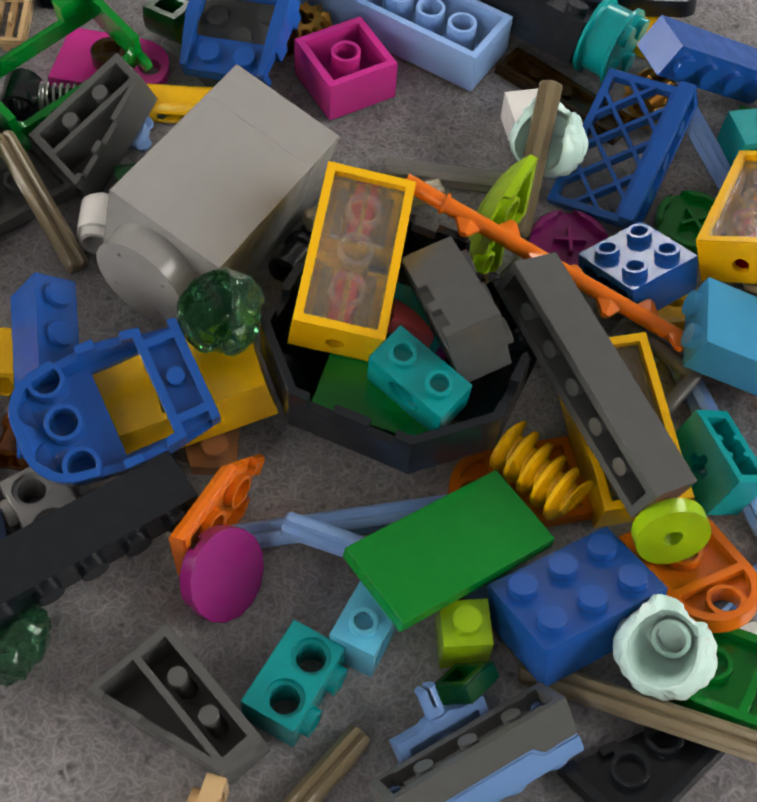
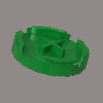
(683, 217)

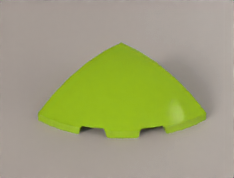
(503, 202)

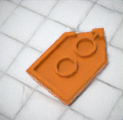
(221, 502)

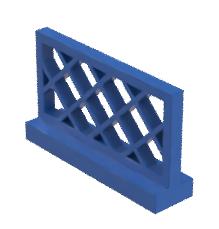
(657, 151)

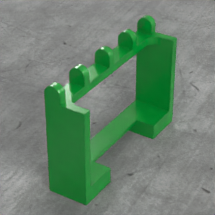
(70, 16)

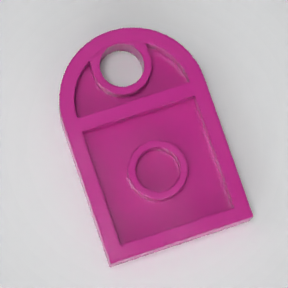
(76, 65)

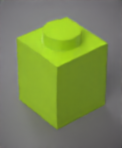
(463, 632)

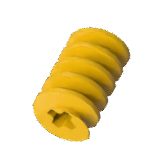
(537, 474)

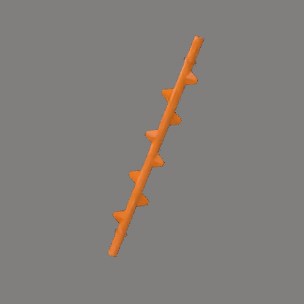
(509, 237)

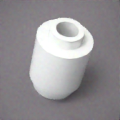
(92, 221)

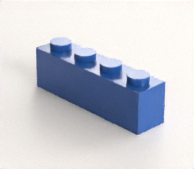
(701, 58)
(42, 324)

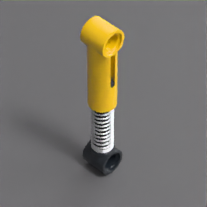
(27, 94)

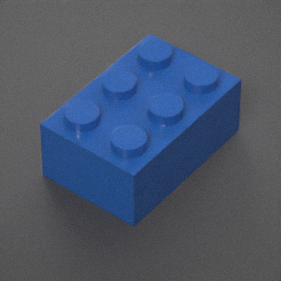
(569, 604)

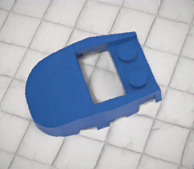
(215, 57)
(65, 421)

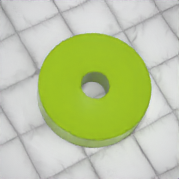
(670, 531)

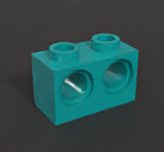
(285, 680)

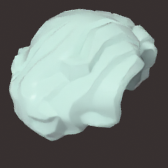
(567, 144)
(665, 650)

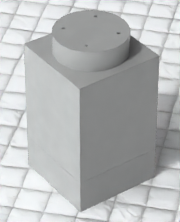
(212, 193)

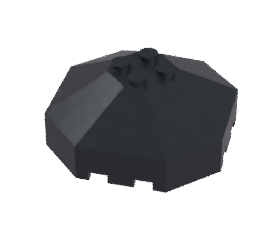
(474, 430)

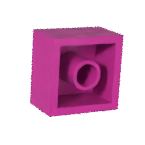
(345, 68)

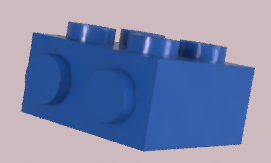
(642, 265)

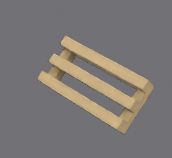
(9, 40)

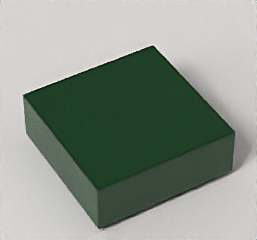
(466, 682)

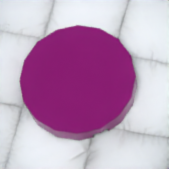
(567, 234)
(222, 573)

